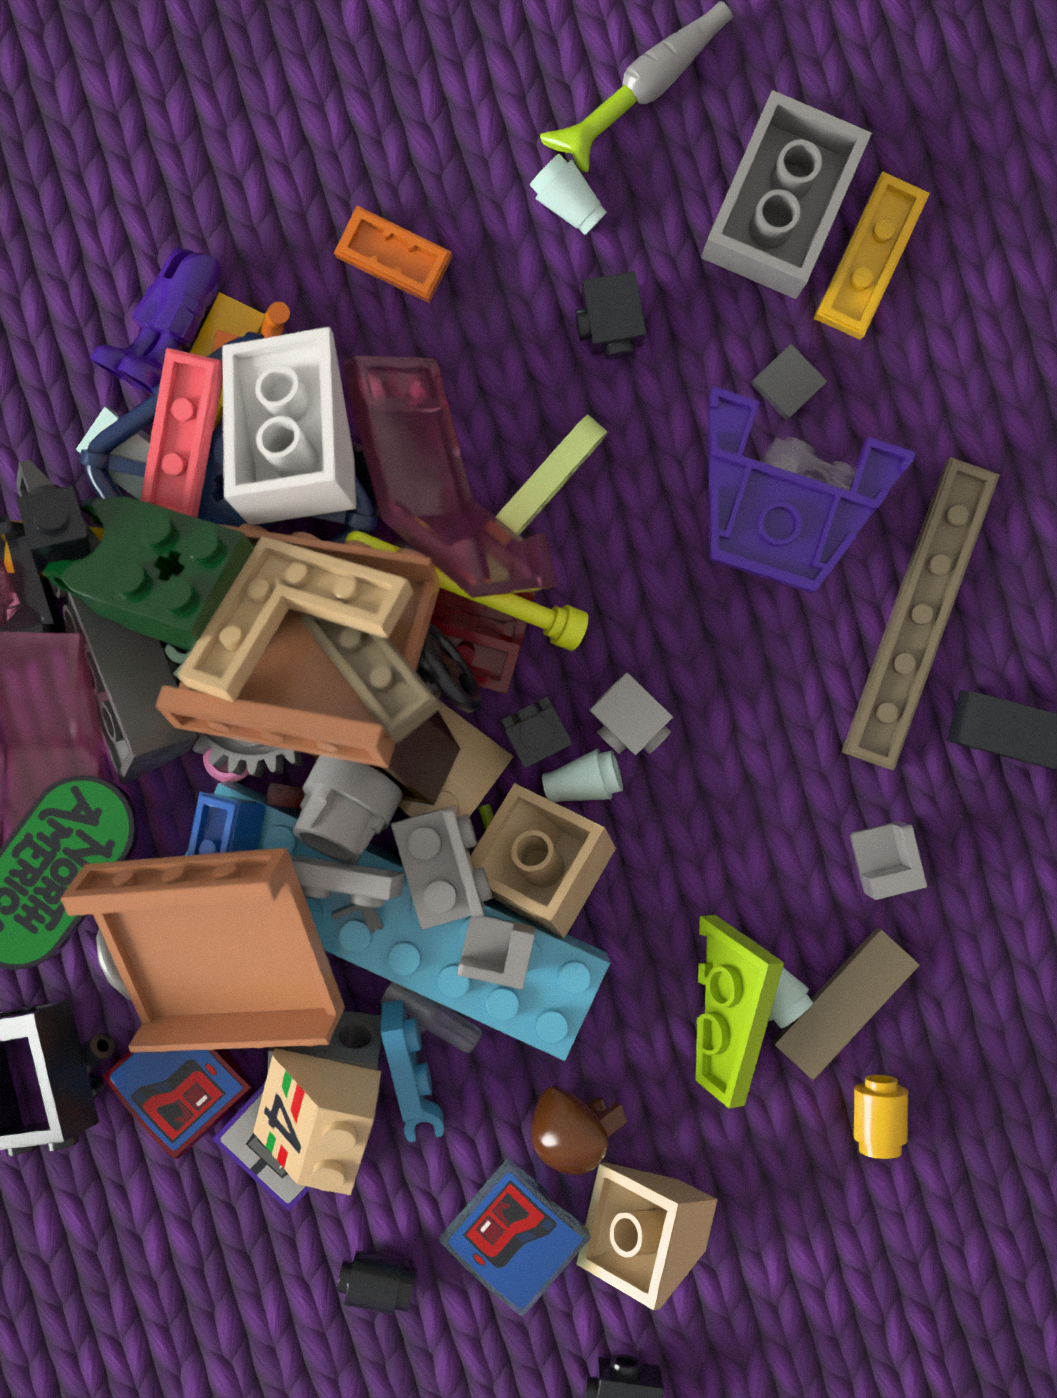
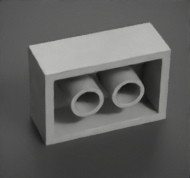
(785, 195)

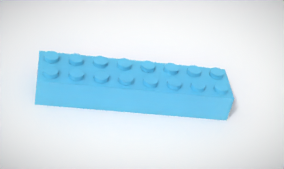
(559, 974)

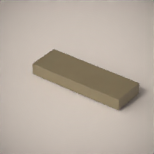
(377, 675)
(846, 1003)

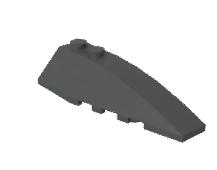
(124, 674)

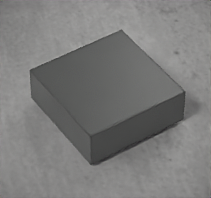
(788, 382)

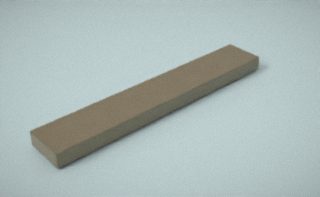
(920, 613)

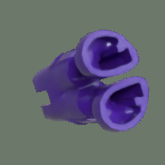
(167, 316)

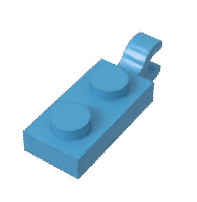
(410, 1079)

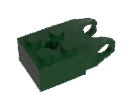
(154, 569)

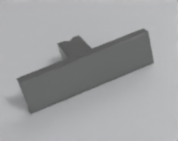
(370, 915)

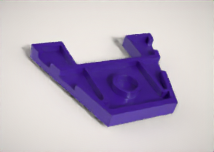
(778, 519)

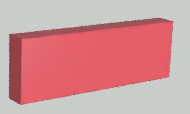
(182, 431)

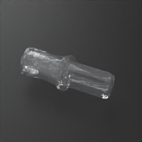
(435, 1018)

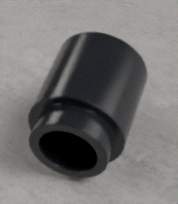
(376, 1283)

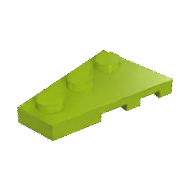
(738, 1002)

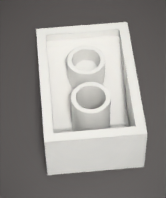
(286, 428)

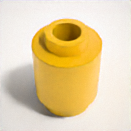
(880, 1116)

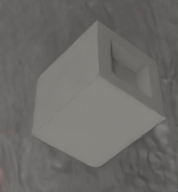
(888, 860)
(496, 951)

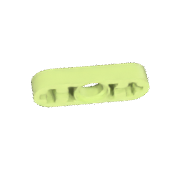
(552, 475)

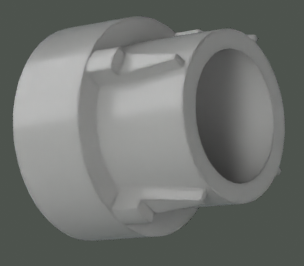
(345, 808)

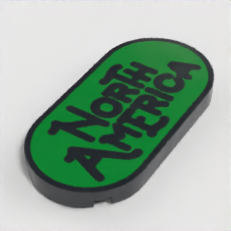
(66, 827)

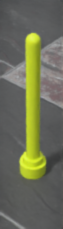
(563, 625)

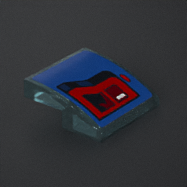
(514, 1237)

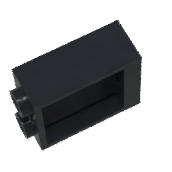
(60, 1076)

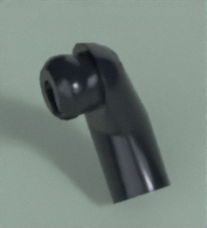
(96, 1051)

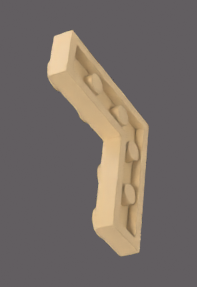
(268, 585)

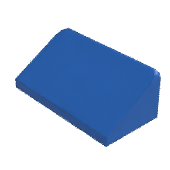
(225, 825)

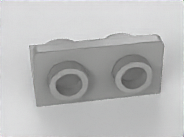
(441, 867)

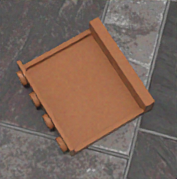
(296, 690)
(213, 950)

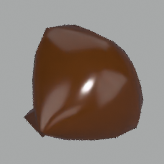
(573, 1133)

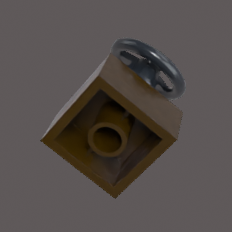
(428, 753)

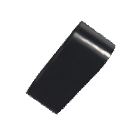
(1005, 729)

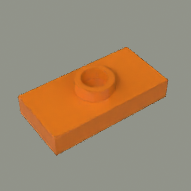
(393, 254)

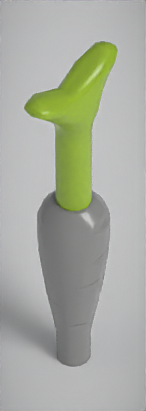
(642, 83)

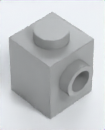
(631, 717)

